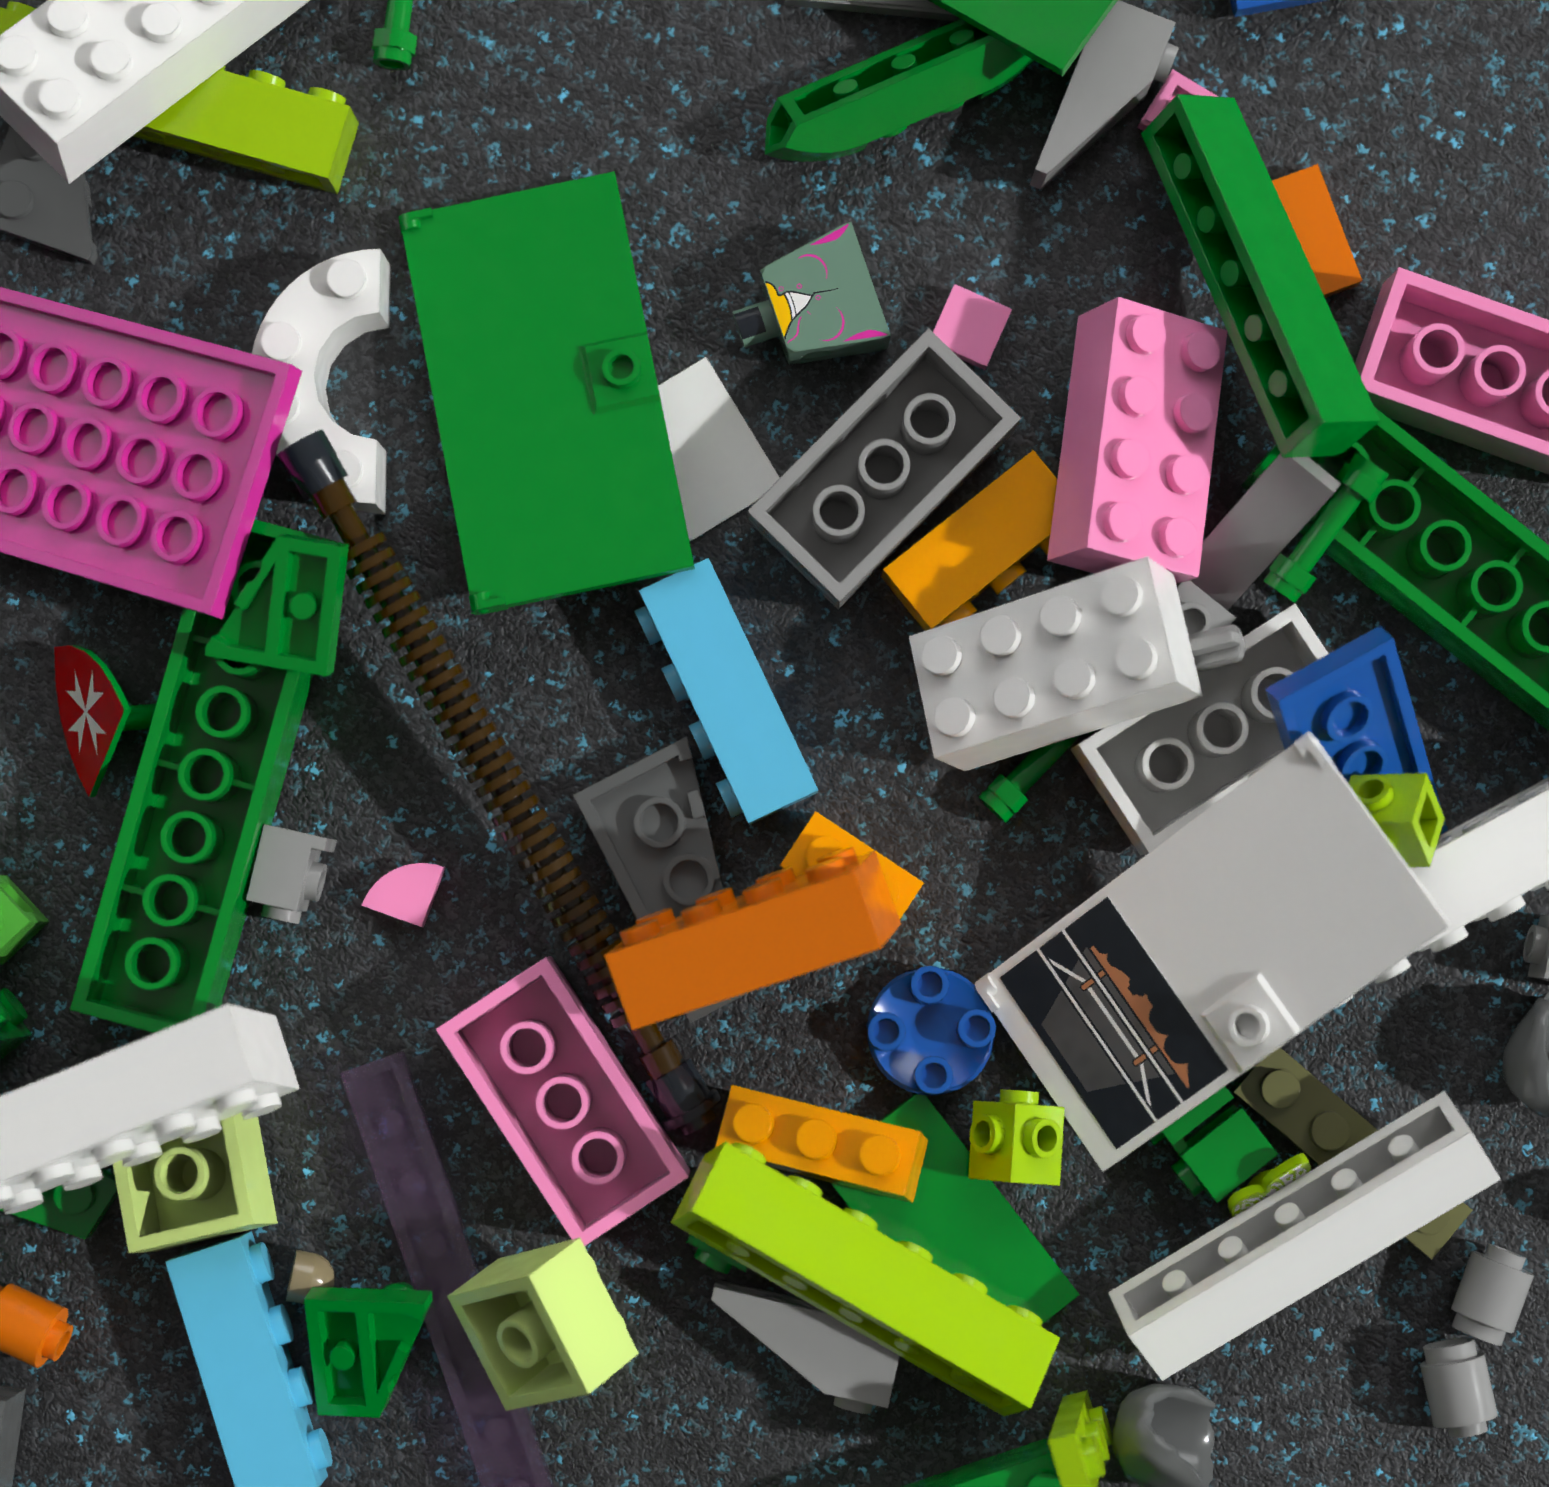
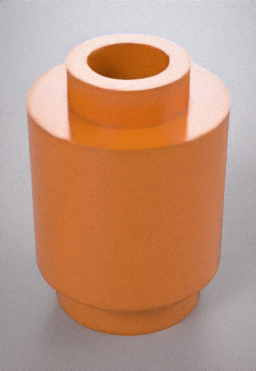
(32, 1326)

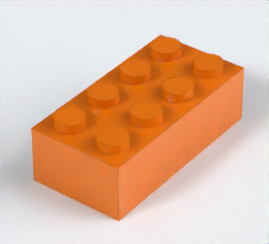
(752, 939)

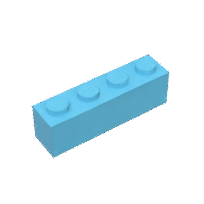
(728, 692)
(248, 1365)

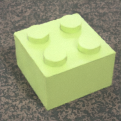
(197, 1189)
(543, 1325)

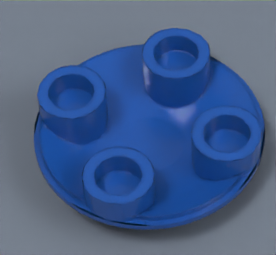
(930, 1031)

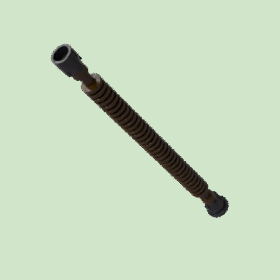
(320, 477)

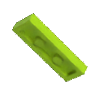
(1080, 1441)

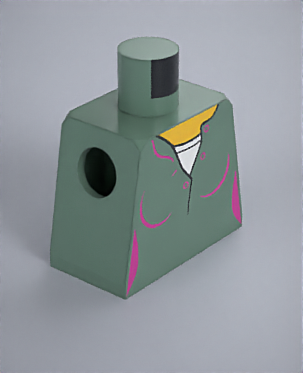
(818, 302)

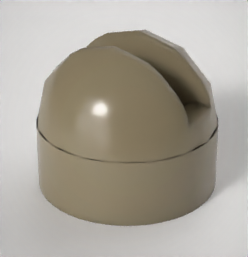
(307, 1272)

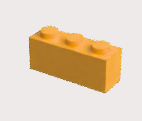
(977, 546)
(826, 1143)

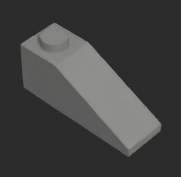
(1107, 84)
(814, 1344)

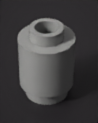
(1491, 1294)
(1458, 1387)

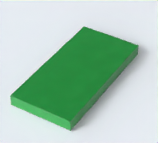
(965, 1220)

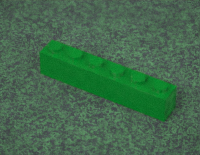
(1259, 277)

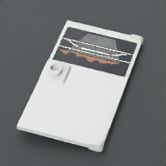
(1211, 952)

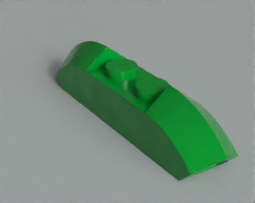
(890, 93)

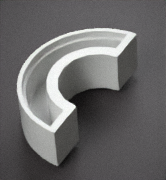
(309, 330)

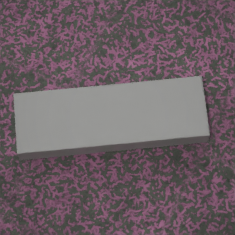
(1261, 526)

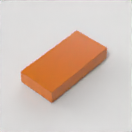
(1318, 229)

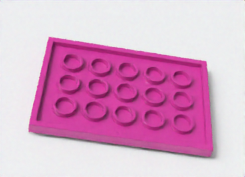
(133, 450)

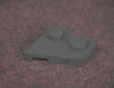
(41, 204)

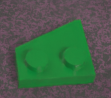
(289, 609)
(360, 1345)

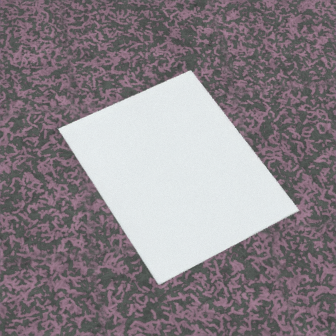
(712, 449)

